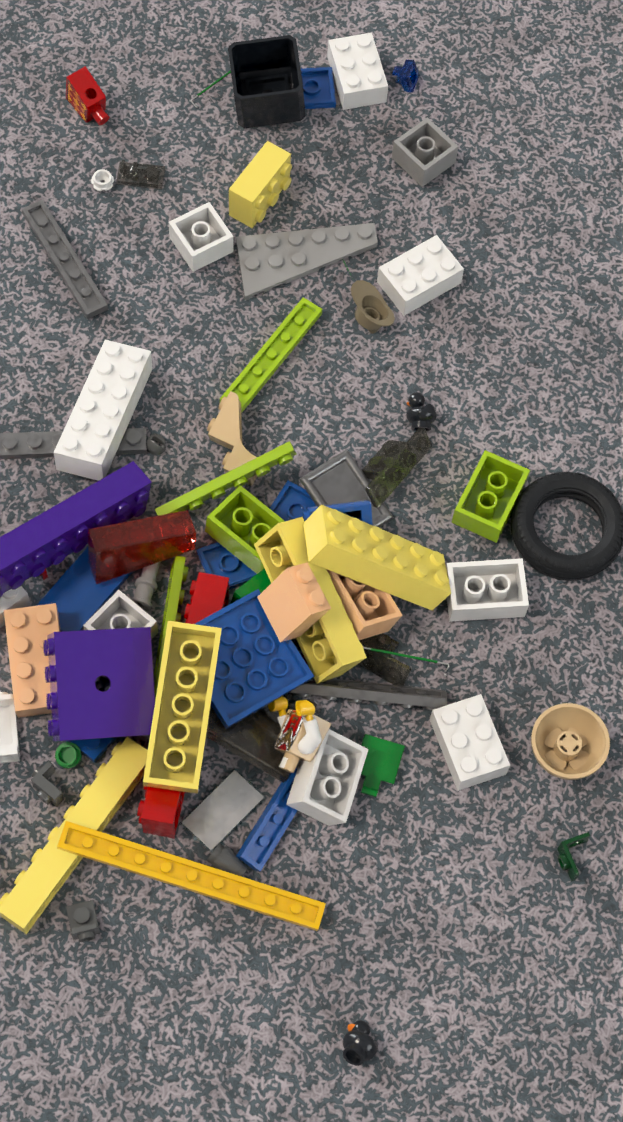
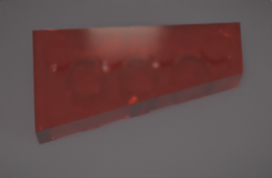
(138, 544)

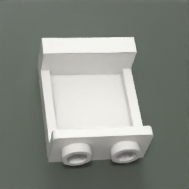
(8, 730)

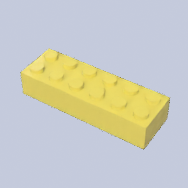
(376, 557)
(331, 642)
(182, 707)

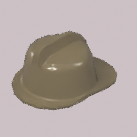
(371, 307)

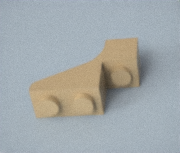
(227, 431)

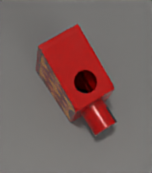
(86, 96)

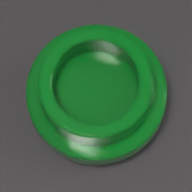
(68, 755)

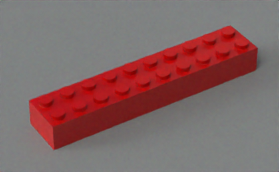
(162, 807)

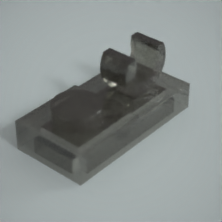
(140, 175)

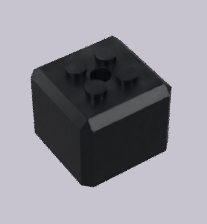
(267, 81)

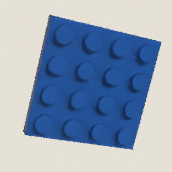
(251, 661)

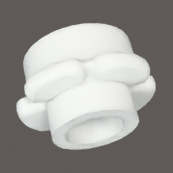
(102, 175)

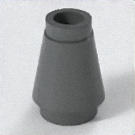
(226, 860)

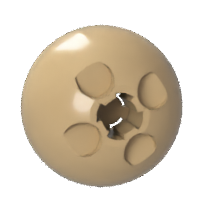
(570, 728)

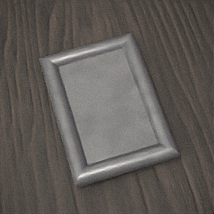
(342, 482)

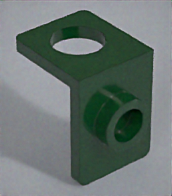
(565, 859)

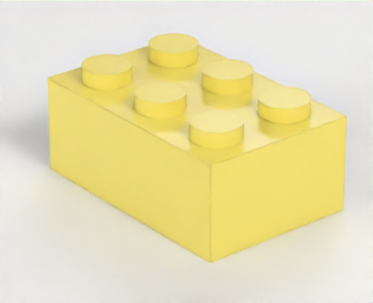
(260, 184)

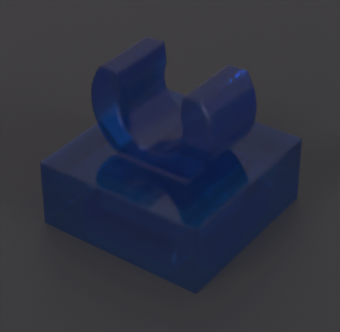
(407, 75)

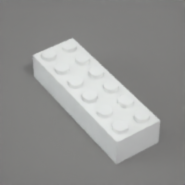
(103, 410)

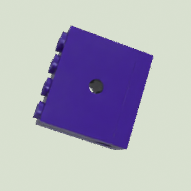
(123, 665)

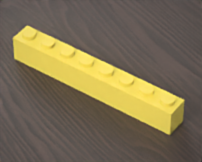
(94, 810)

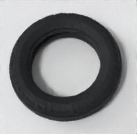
(556, 564)

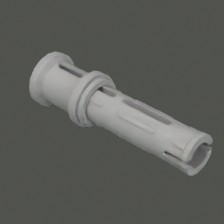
(146, 586)

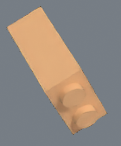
(294, 602)

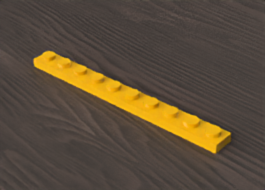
(191, 875)

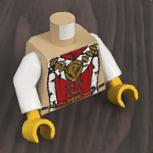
(299, 733)

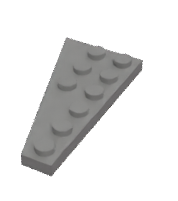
(290, 255)

